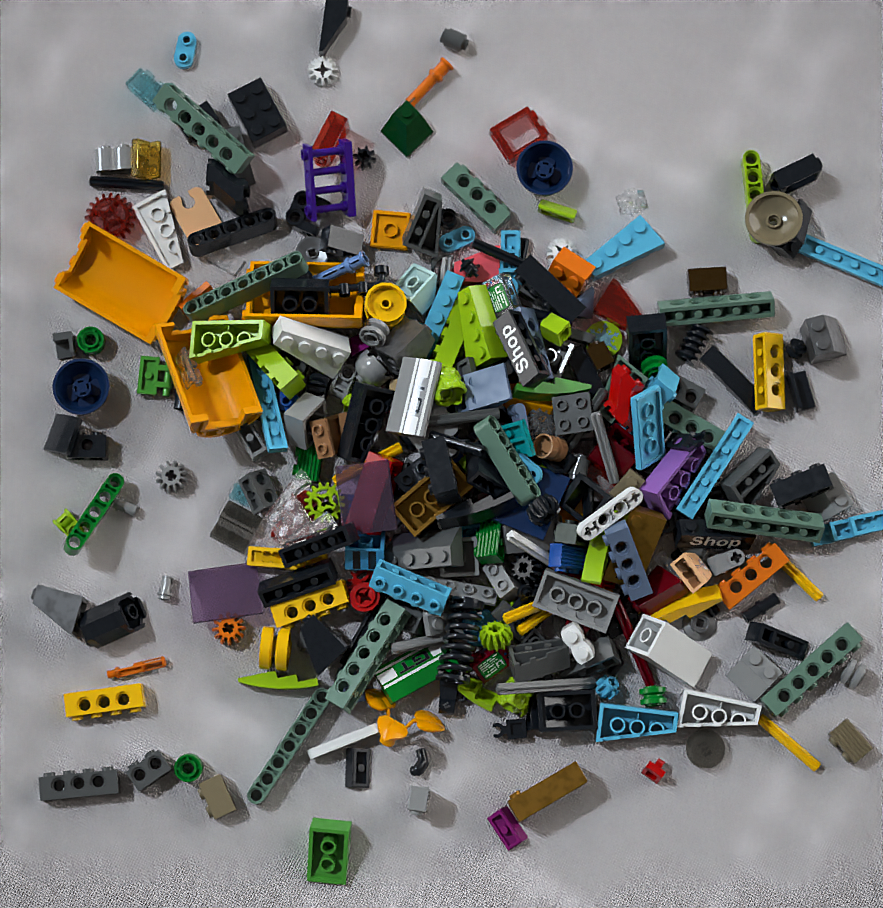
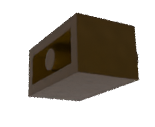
(707, 281)
(599, 356)

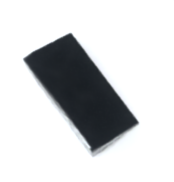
(357, 768)

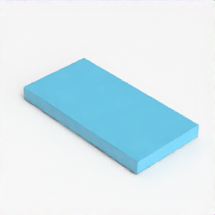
(648, 427)

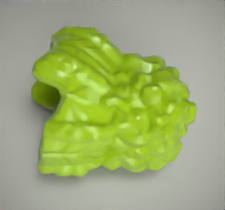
(449, 387)
(515, 702)

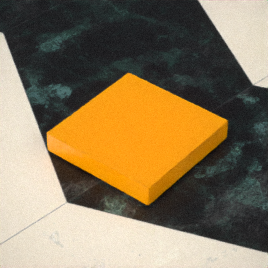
(388, 230)

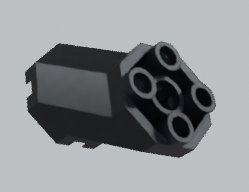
(227, 188)
(112, 620)

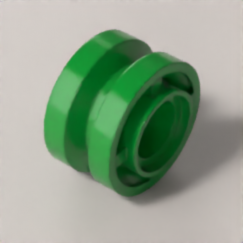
(85, 334)
(651, 364)
(653, 696)
(179, 767)

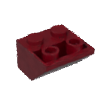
(622, 448)

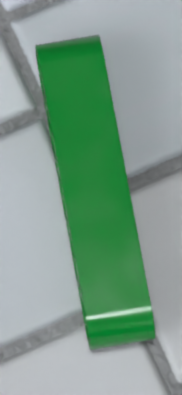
(89, 521)

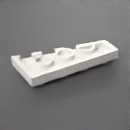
(159, 226)

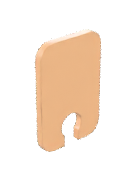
(199, 216)

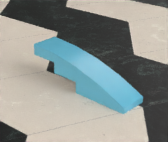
(511, 243)
(851, 528)

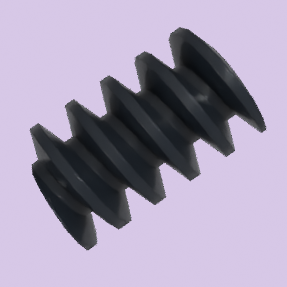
(692, 343)

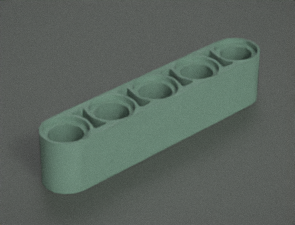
(507, 460)

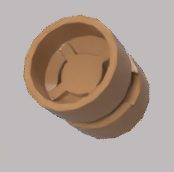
(550, 447)

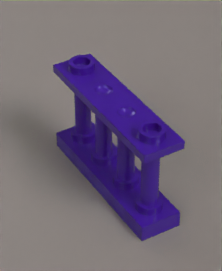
(345, 187)

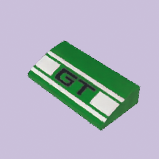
(409, 672)

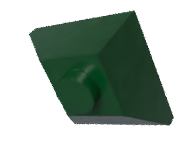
(406, 129)

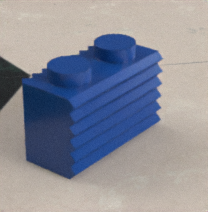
(567, 557)

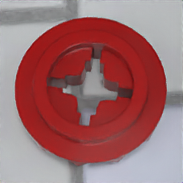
(363, 589)

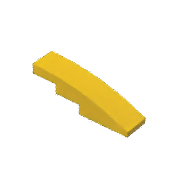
(270, 558)
(690, 604)

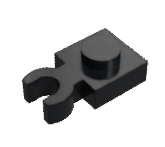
(514, 729)

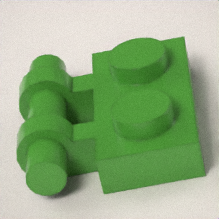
(149, 376)

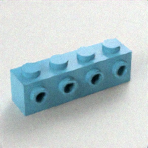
(410, 587)

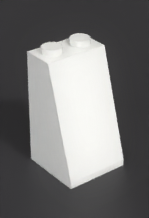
(668, 650)

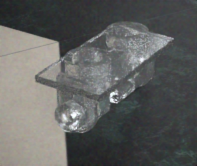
(186, 365)

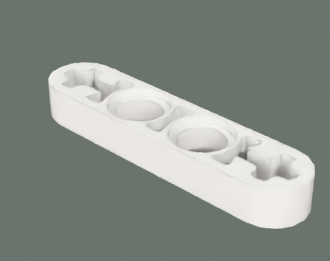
(608, 510)
(343, 741)

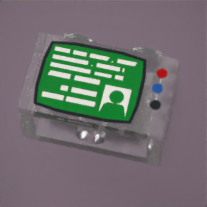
(502, 293)

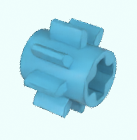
(607, 687)

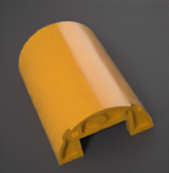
(121, 283)
(343, 311)
(227, 391)

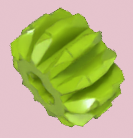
(496, 635)

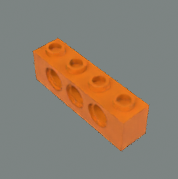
(778, 560)

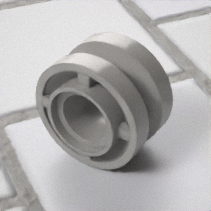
(374, 332)
(853, 674)

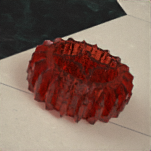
(112, 210)

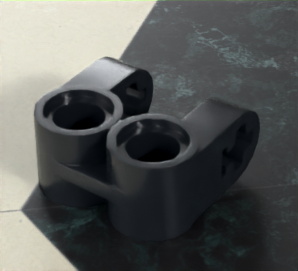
(296, 209)

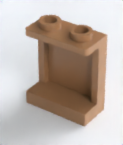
(327, 434)

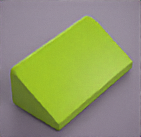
(557, 211)

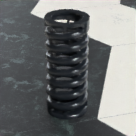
(470, 604)

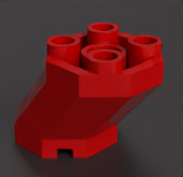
(620, 392)

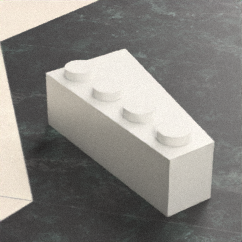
(312, 345)
(707, 709)

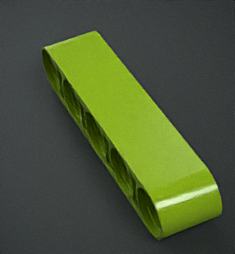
(751, 187)

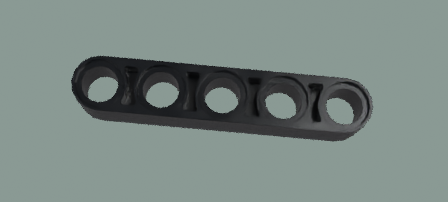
(242, 229)

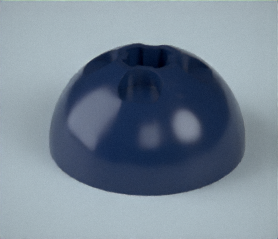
(538, 160)
(73, 380)

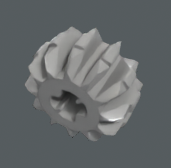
(177, 472)

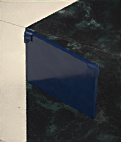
(517, 519)

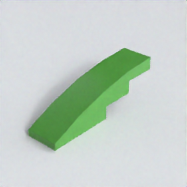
(546, 390)

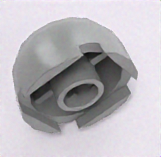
(370, 370)

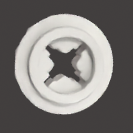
(329, 76)
(559, 243)

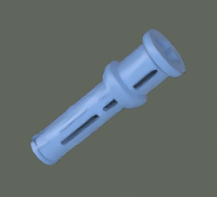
(349, 265)

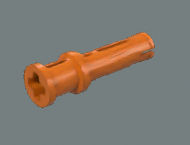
(435, 75)

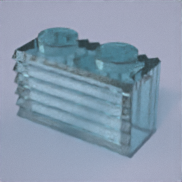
(144, 87)

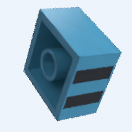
(365, 552)

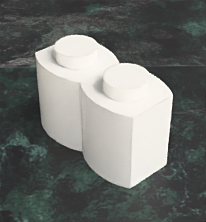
(580, 646)

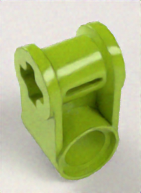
(67, 522)

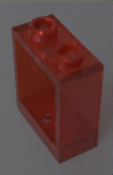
(334, 128)
(501, 143)

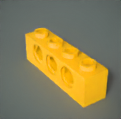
(769, 372)
(281, 611)
(74, 700)

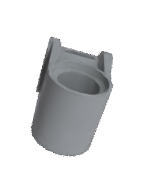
(341, 383)
(722, 563)

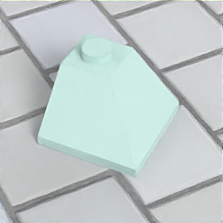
(418, 287)

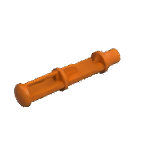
(138, 667)

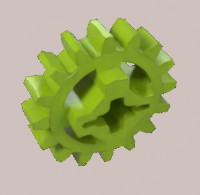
(317, 498)

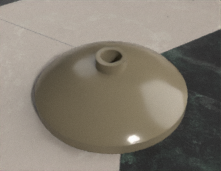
(773, 207)

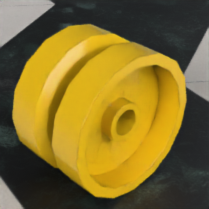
(385, 303)
(272, 648)

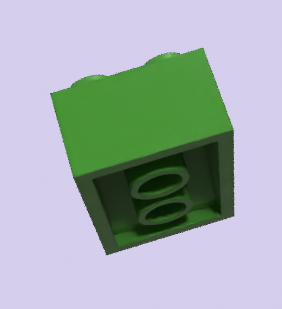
(328, 850)

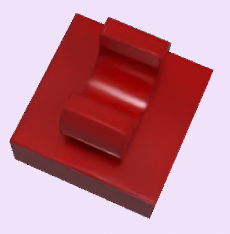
(653, 770)

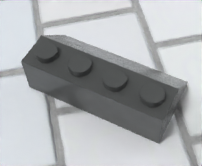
(428, 551)

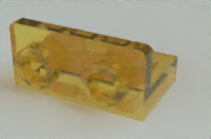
(146, 159)

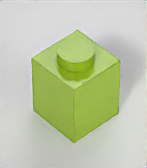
(555, 329)

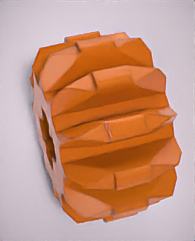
(226, 635)

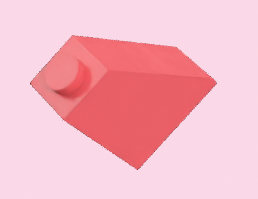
(488, 268)

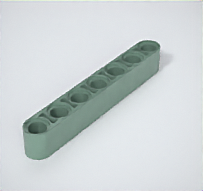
(245, 287)
(281, 752)

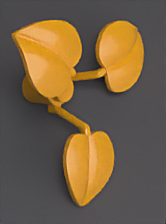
(390, 729)

